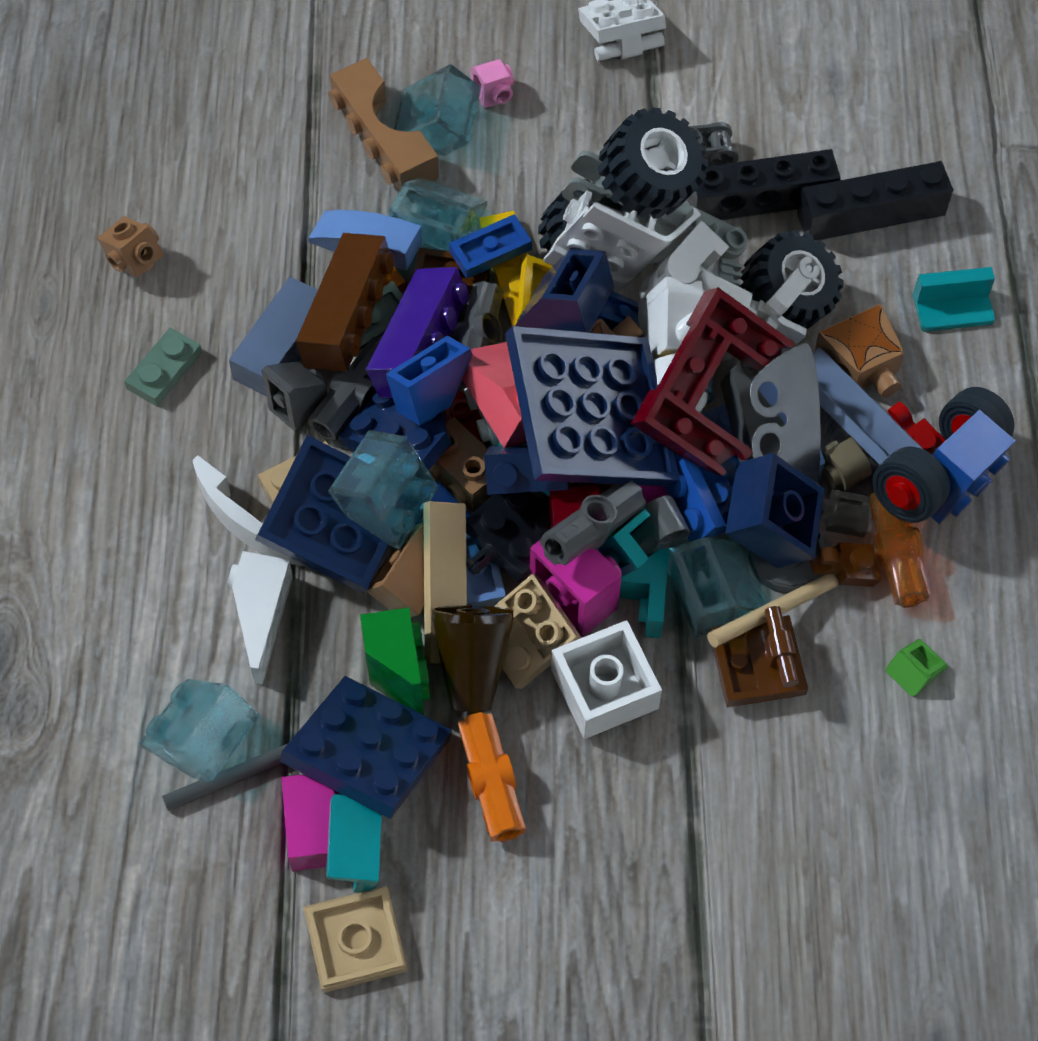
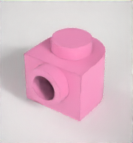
(494, 82)

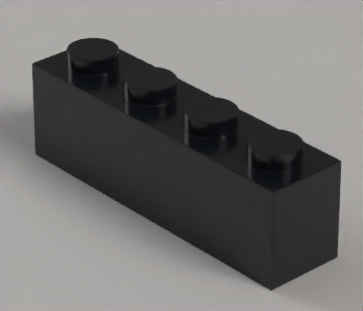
(875, 201)

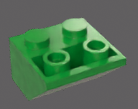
(396, 657)

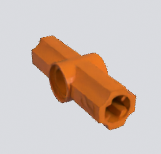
(491, 777)

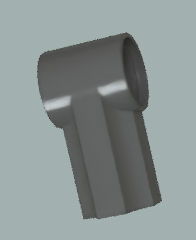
(662, 528)

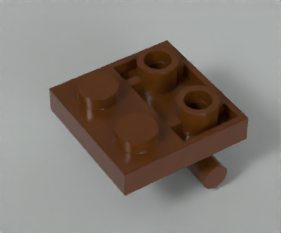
(761, 663)

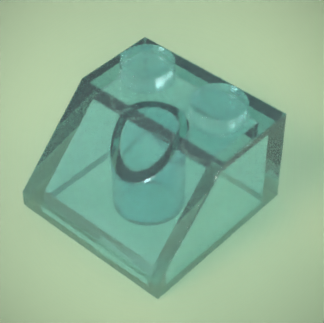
(440, 108)

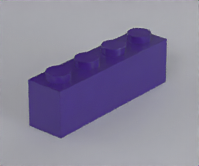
(421, 319)

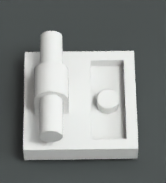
(624, 23)

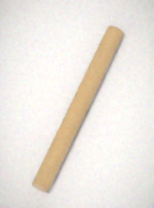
(757, 617)

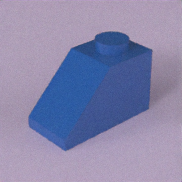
(429, 380)

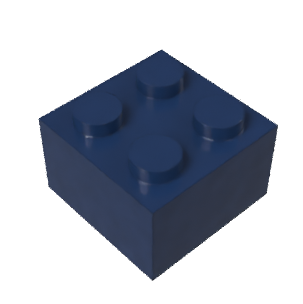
(775, 510)

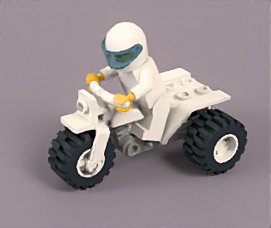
(642, 218)

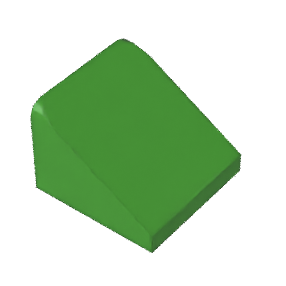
(915, 667)

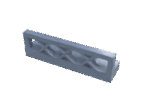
(858, 411)

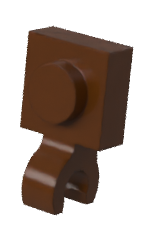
(852, 563)

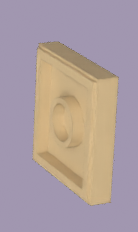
(355, 939)

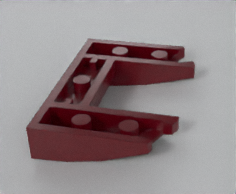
(669, 411)

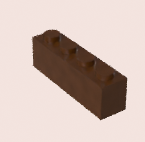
(345, 302)

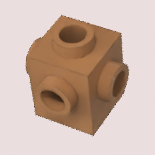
(131, 246)

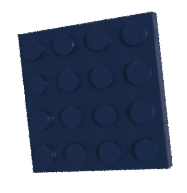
(580, 404)

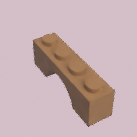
(360, 96)

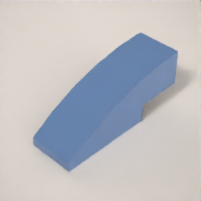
(401, 235)

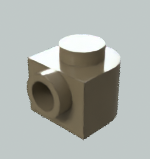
(845, 464)

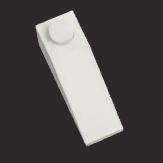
(260, 595)

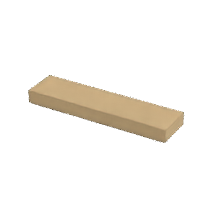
(443, 565)

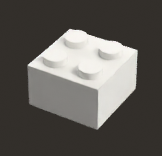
(605, 679)

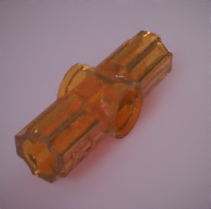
(901, 553)

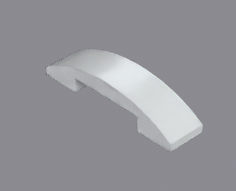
(236, 519)

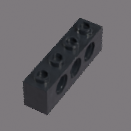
(762, 184)

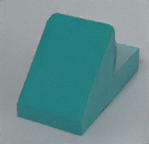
(649, 587)

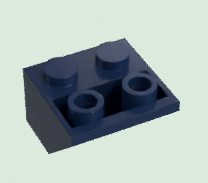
(570, 293)

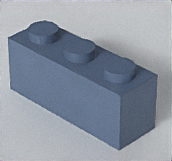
(273, 335)

